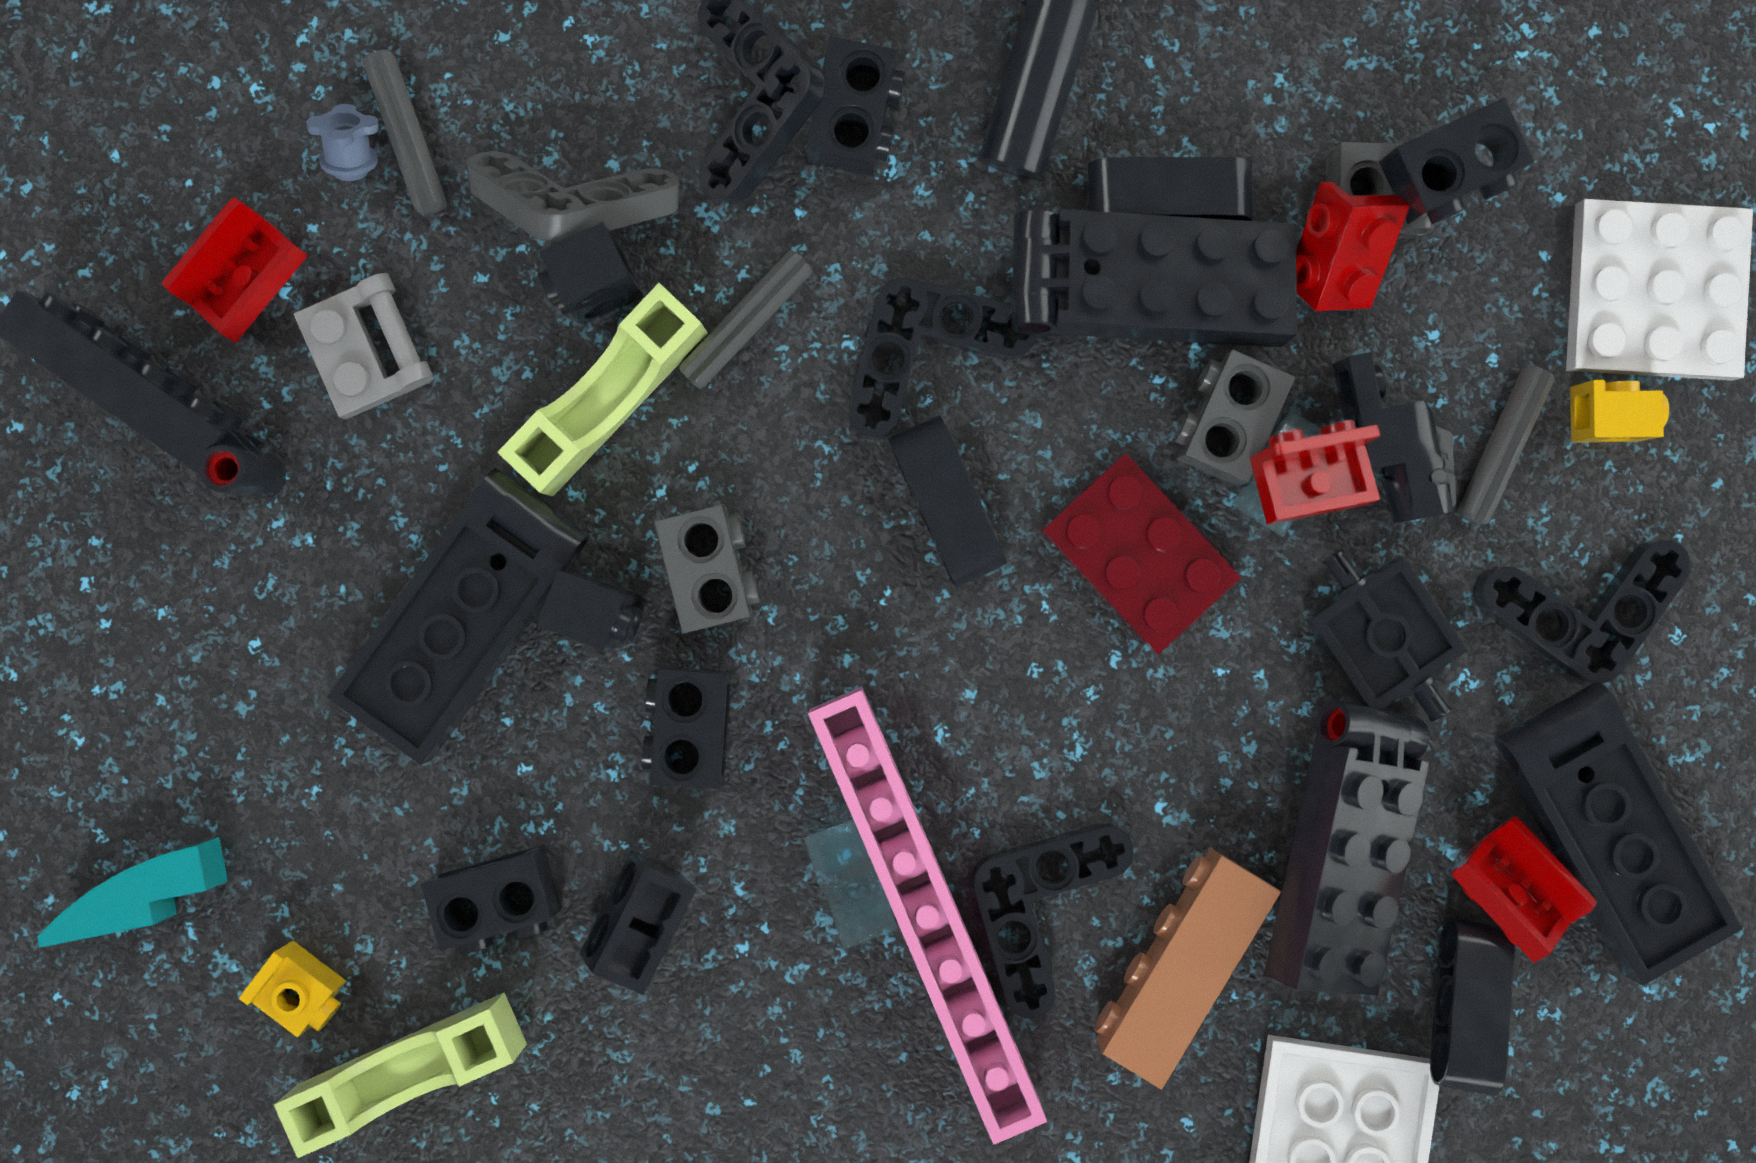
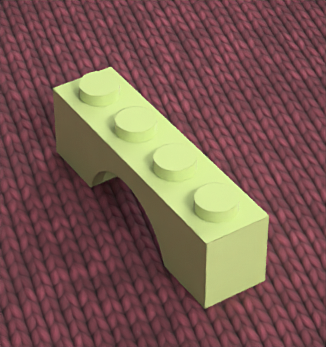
(578, 423)
(376, 1082)

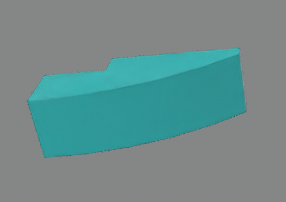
(139, 894)

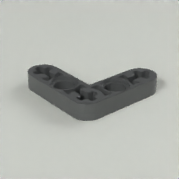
(560, 212)

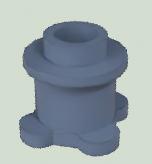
(345, 142)

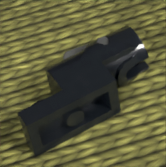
(1410, 445)

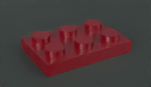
(1141, 554)

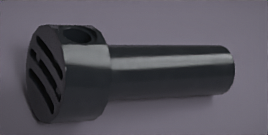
(1037, 86)

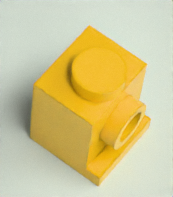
(1616, 412)
(308, 976)

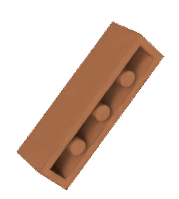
(1184, 967)

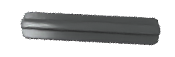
(404, 132)
(745, 319)
(1506, 445)

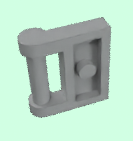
(347, 353)

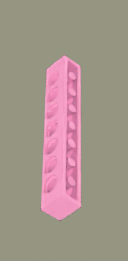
(927, 915)

